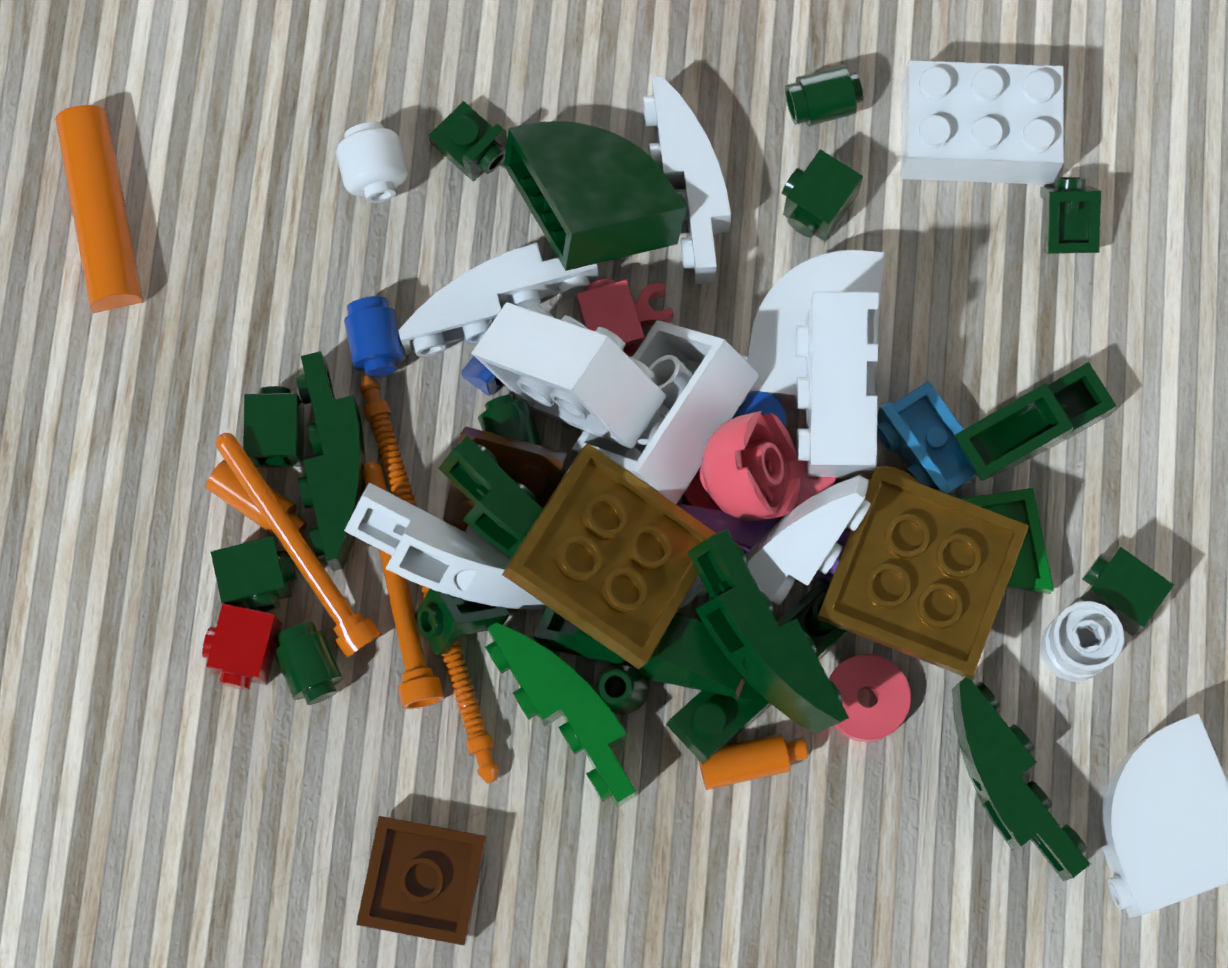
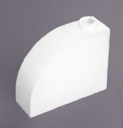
(787, 305)
(1166, 820)

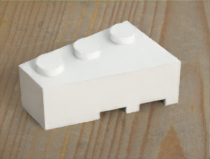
(838, 385)

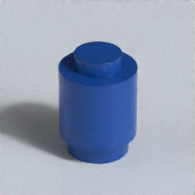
(373, 336)

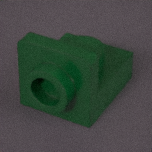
(470, 141)
(1071, 216)
(447, 617)

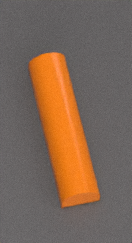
(98, 208)

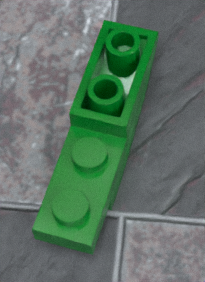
(556, 690)

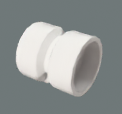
(1082, 641)

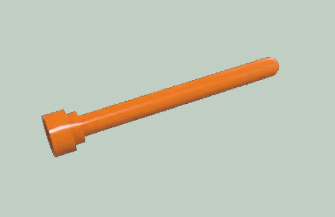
(351, 628)
(418, 684)

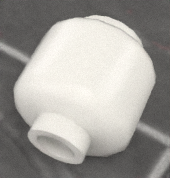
(371, 162)

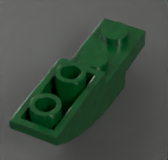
(336, 478)
(502, 507)
(769, 657)
(682, 658)
(715, 719)
(994, 761)

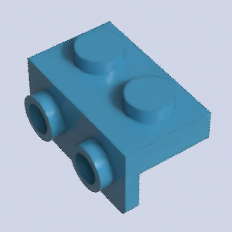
(924, 437)

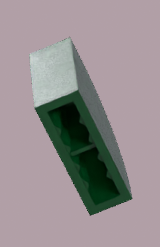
(592, 192)

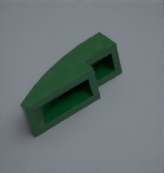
(1036, 422)

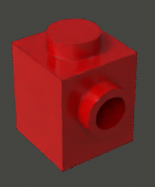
(241, 646)

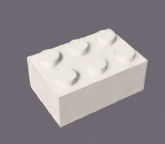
(982, 122)
(571, 372)
(703, 390)

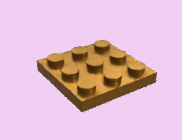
(610, 556)
(923, 573)

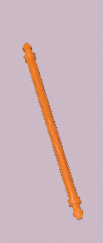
(479, 741)

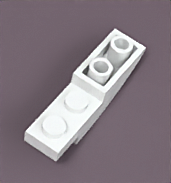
(692, 170)
(475, 298)
(807, 538)
(436, 552)

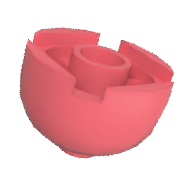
(750, 469)

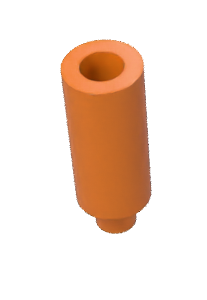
(228, 488)
(752, 760)

